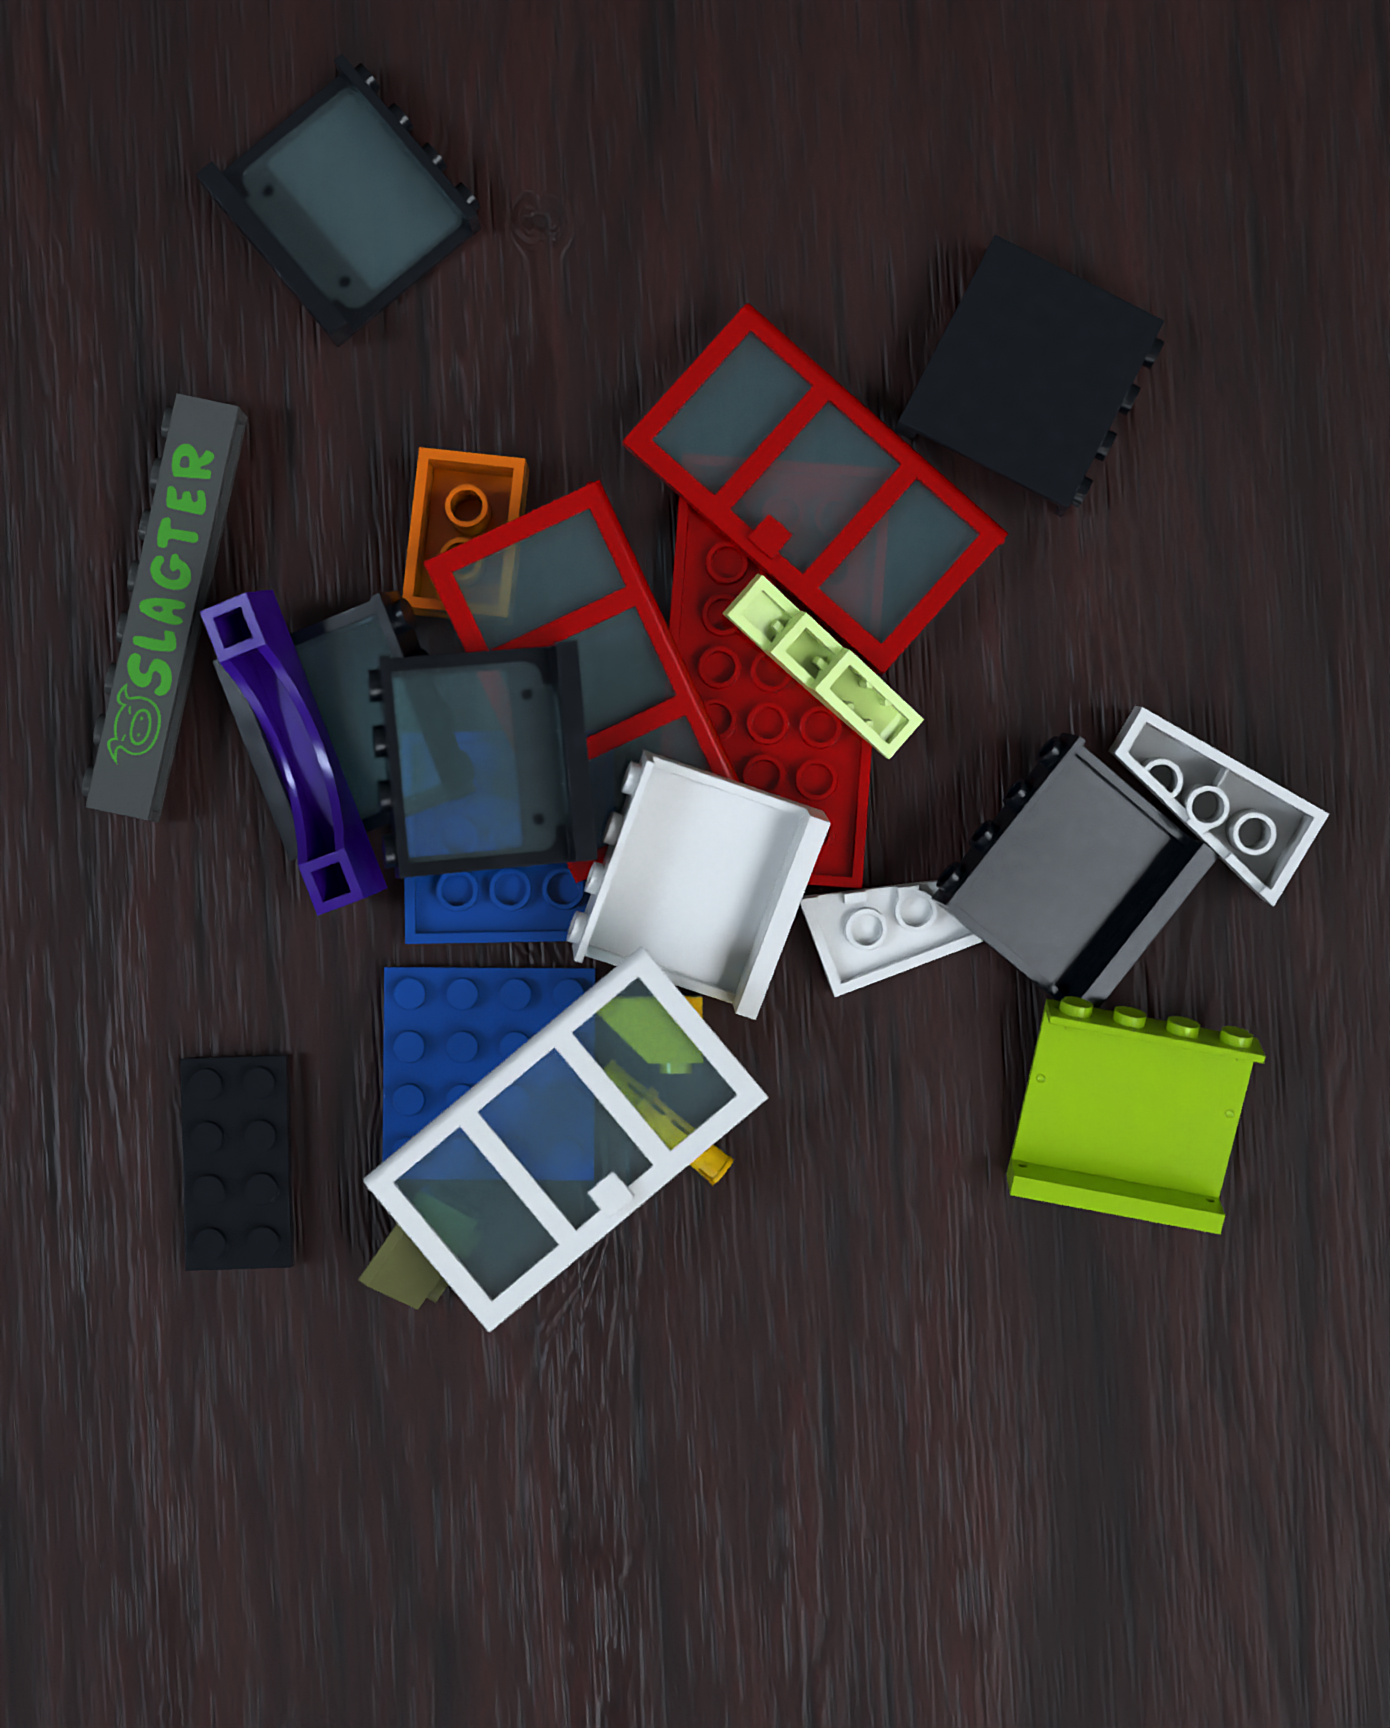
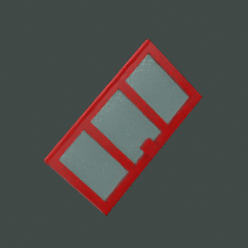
(814, 488)
(575, 578)

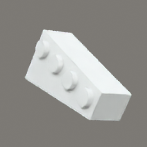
(1229, 807)

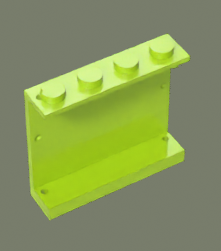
(1131, 1114)

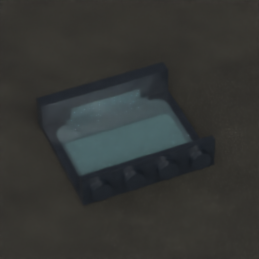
(345, 203)
(336, 666)
(483, 760)

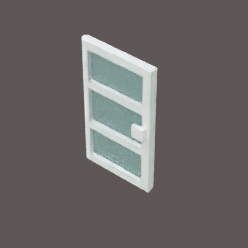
(565, 1138)

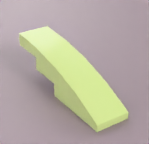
(823, 666)

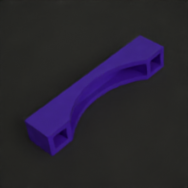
(265, 666)

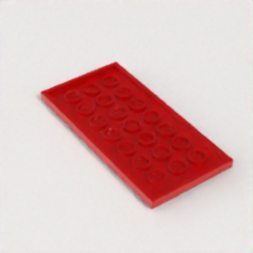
(765, 719)

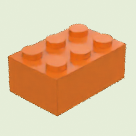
(454, 502)

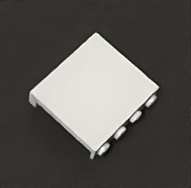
(699, 879)

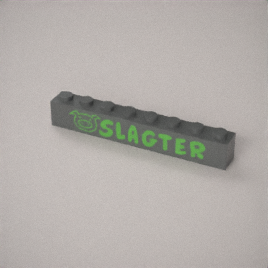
(164, 614)

